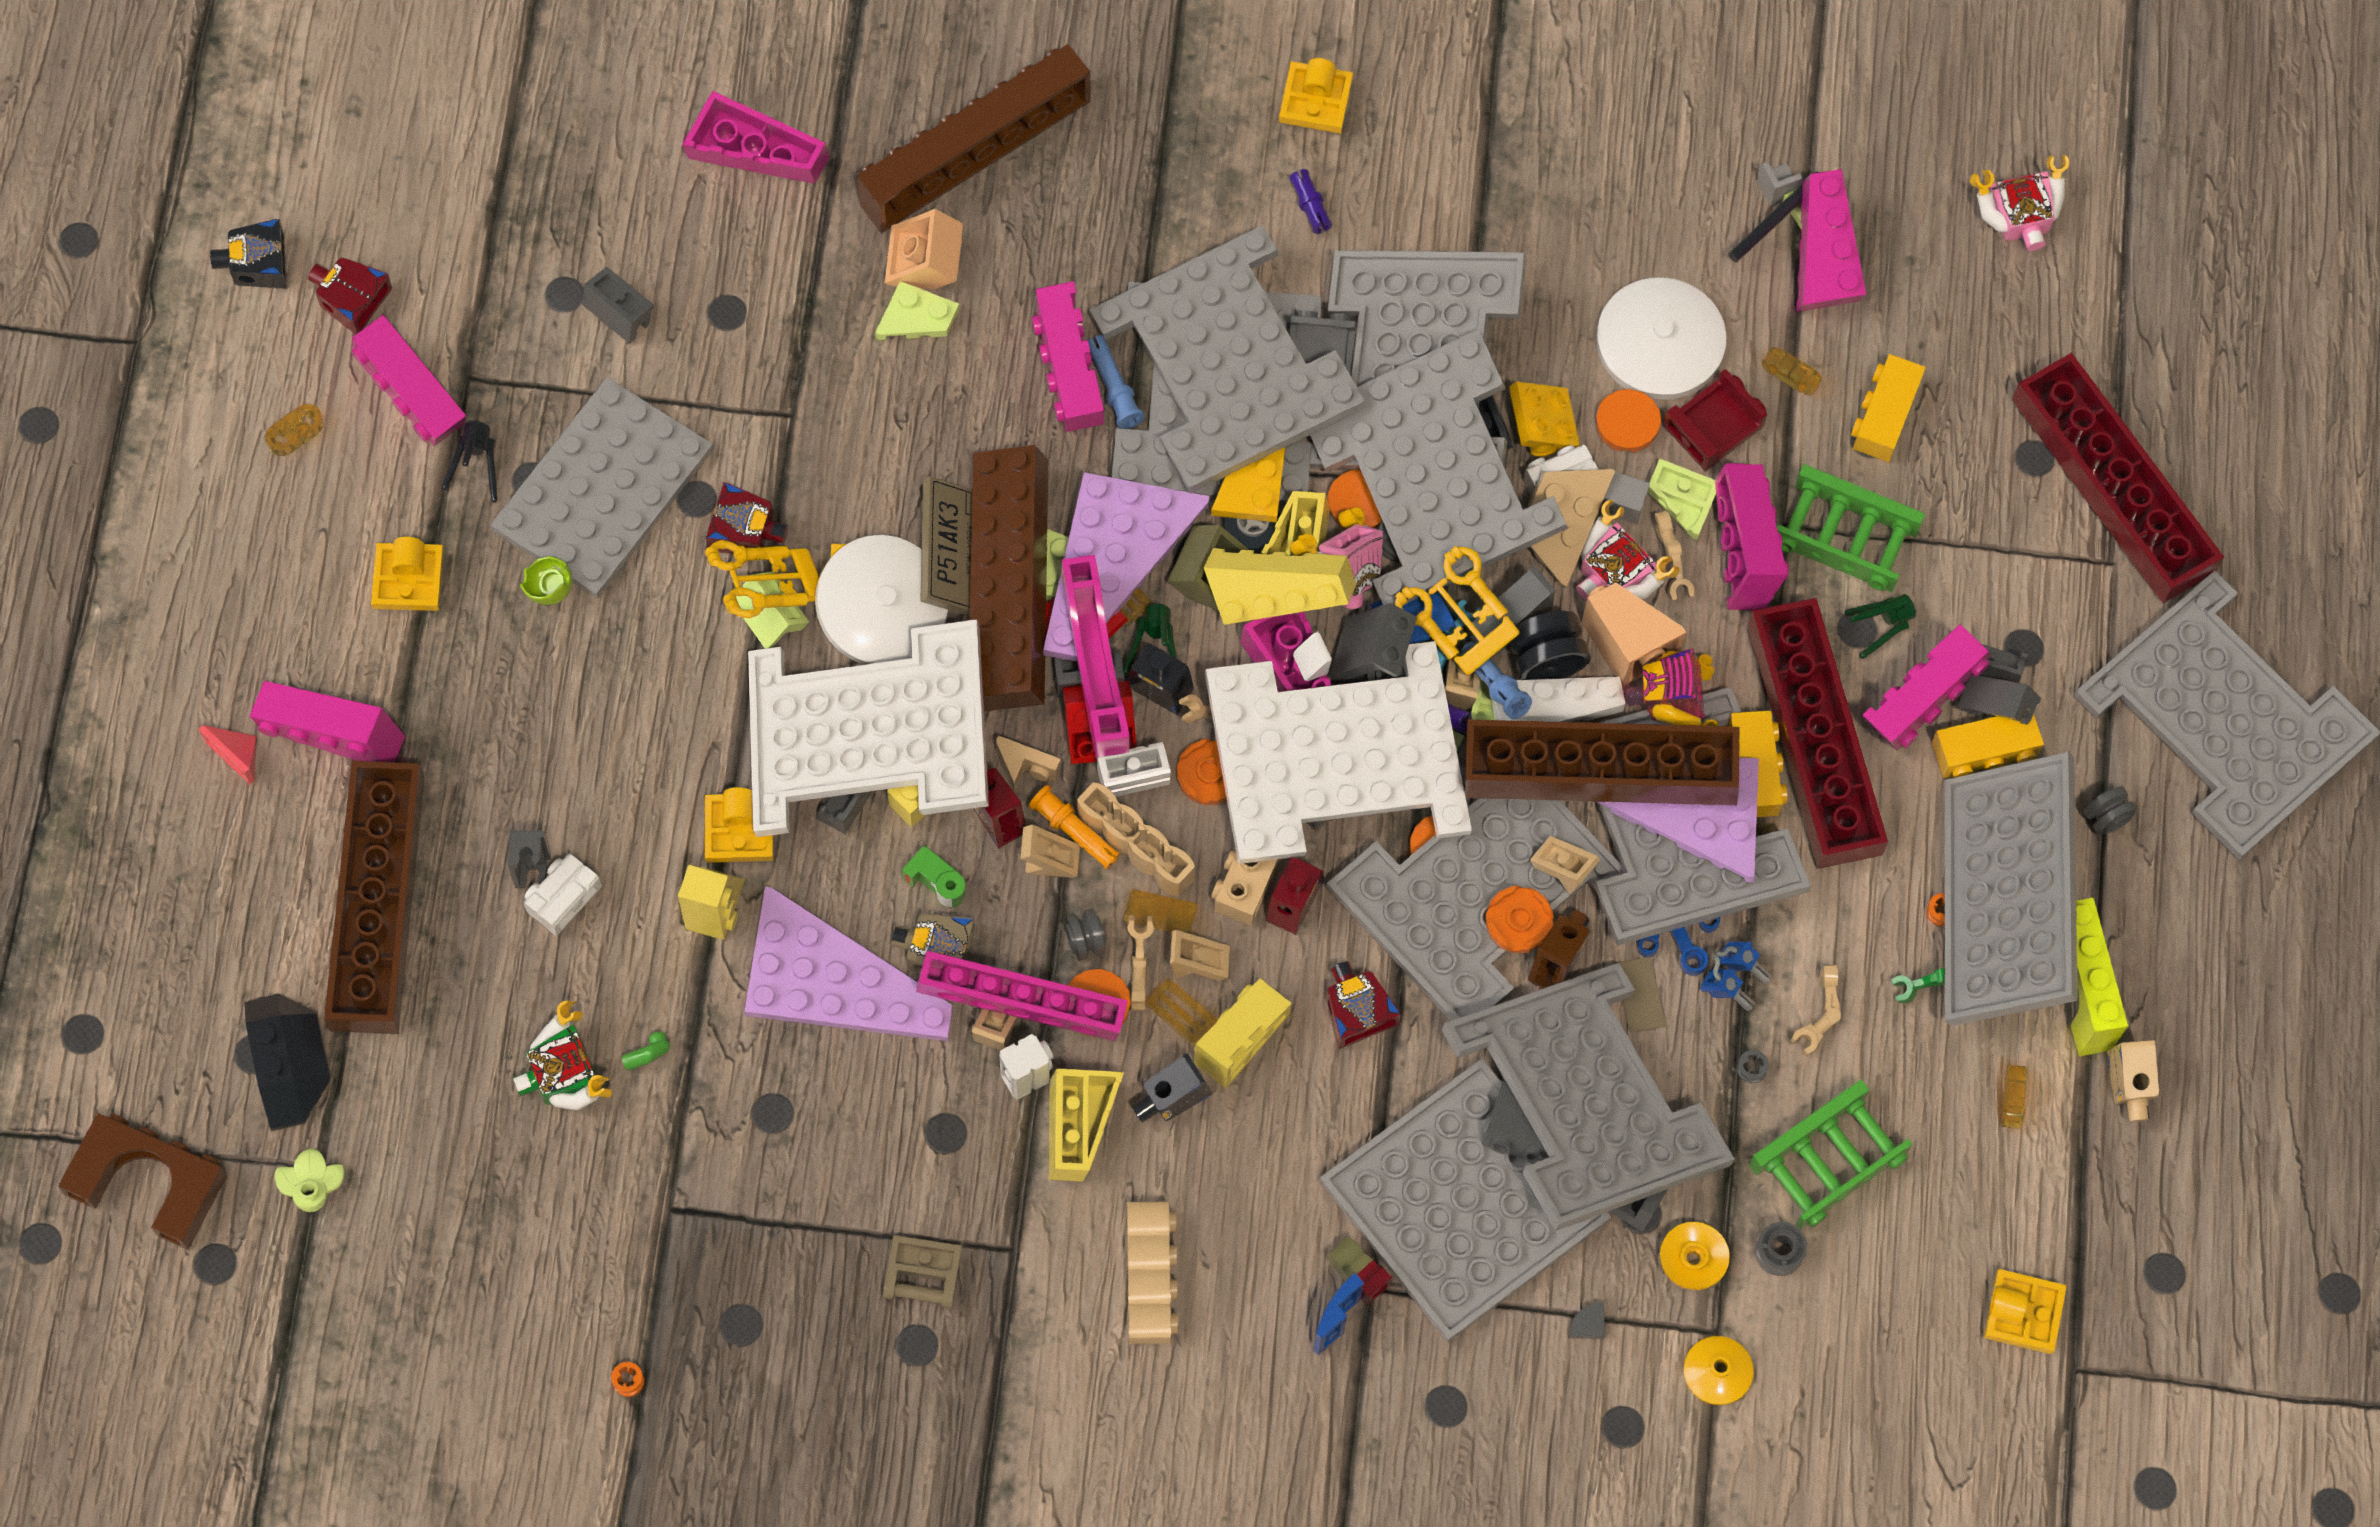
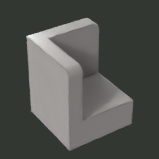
(1777, 182)
(1626, 493)

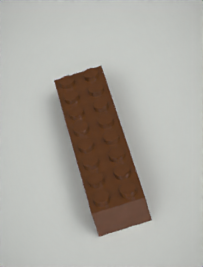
(974, 138)
(1010, 573)
(1602, 762)
(374, 897)

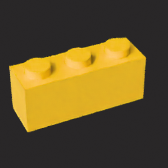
(1887, 407)
(1758, 741)
(1985, 745)

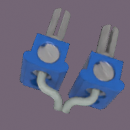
(1724, 982)

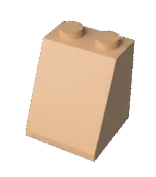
(1628, 630)

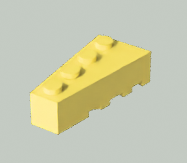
(1276, 584)

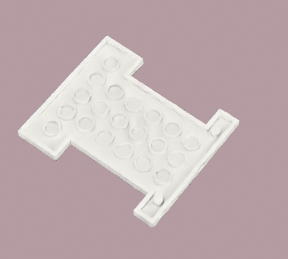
(871, 728)
(1333, 752)

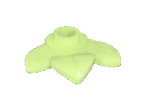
(309, 1175)

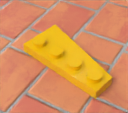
(1252, 490)

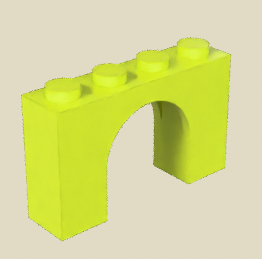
(2100, 1012)

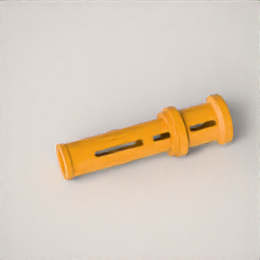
(1063, 817)

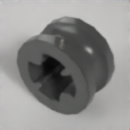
(1762, 1071)

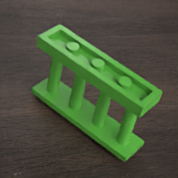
(1872, 509)
(1826, 1122)

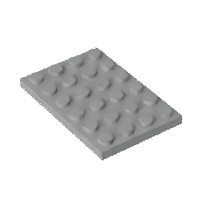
(602, 486)

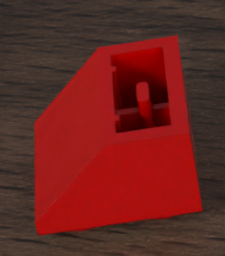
(1078, 727)

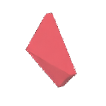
(234, 748)

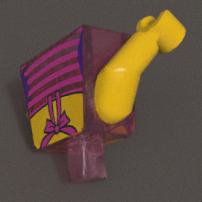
(1674, 688)

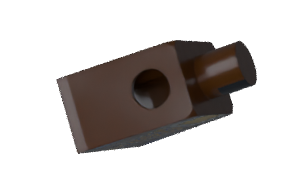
(1560, 950)

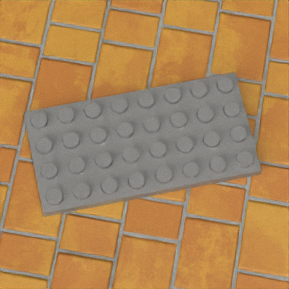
(2010, 890)

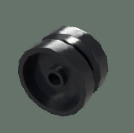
(1550, 646)

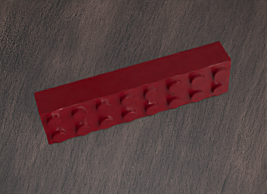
(2117, 478)
(1817, 733)

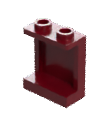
(1716, 420)

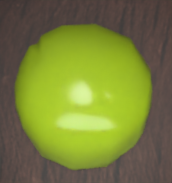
(546, 583)

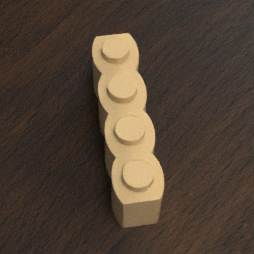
(1142, 843)
(1149, 1273)

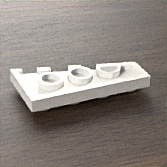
(1568, 699)

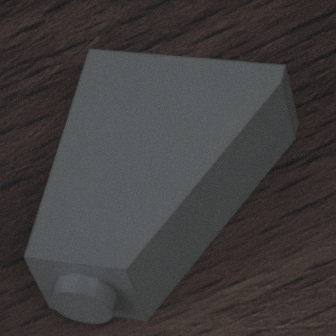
(1523, 600)

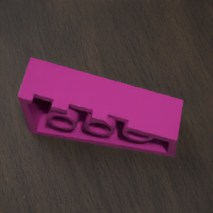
(406, 381)
(1749, 536)
(1276, 641)

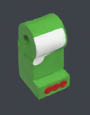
(937, 876)

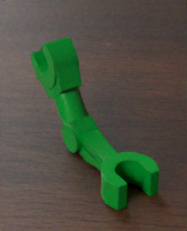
(1934, 979)

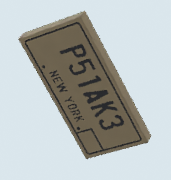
(946, 545)

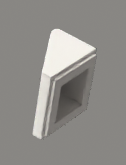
(1313, 657)

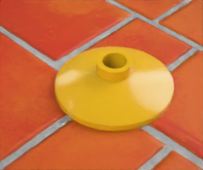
(1698, 1240)
(1708, 1383)

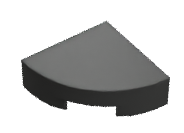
(1589, 1322)

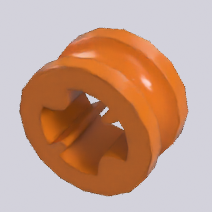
(1936, 918)
(617, 1379)

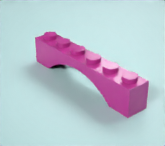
(1094, 656)

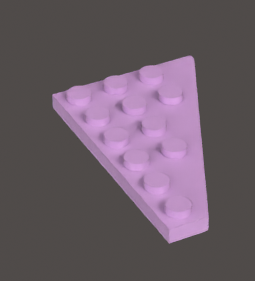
(1129, 533)
(1708, 831)
(826, 979)

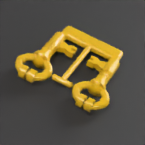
(805, 571)
(1488, 645)

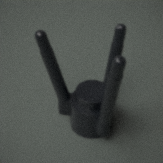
(474, 442)

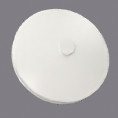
(1661, 338)
(873, 599)

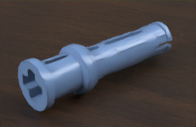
(1119, 394)
(1502, 687)

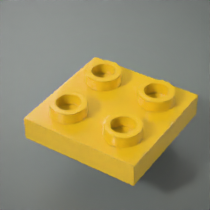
(1316, 95)
(1543, 417)
(407, 575)
(730, 829)
(2025, 1311)

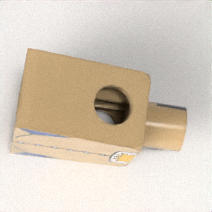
(2138, 1064)

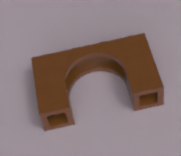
(113, 1144)

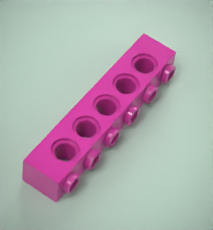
(1021, 996)

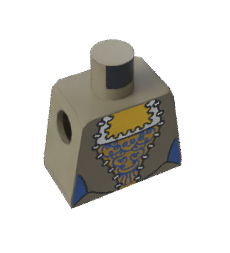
(936, 934)

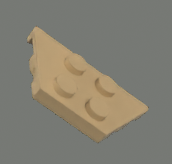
(1579, 500)

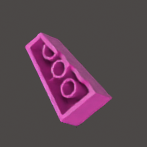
(751, 141)
(1828, 247)
(1067, 357)
(1928, 688)
(327, 723)

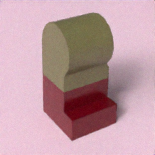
(1350, 1259)

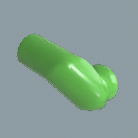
(647, 1054)

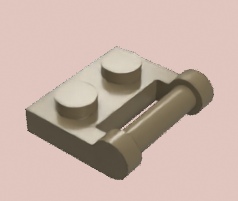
(924, 1260)

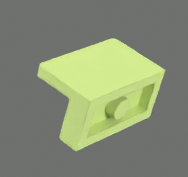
(771, 622)

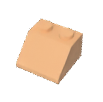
(924, 251)

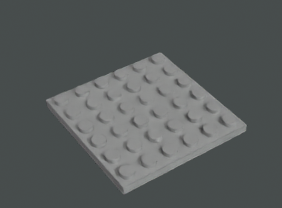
(1448, 1210)

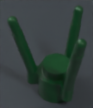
(1894, 611)
(1157, 625)

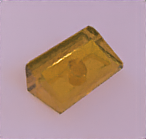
(1167, 912)

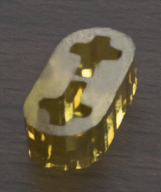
(1791, 371)
(294, 430)
(2014, 1096)

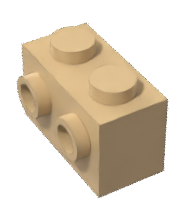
(1243, 888)

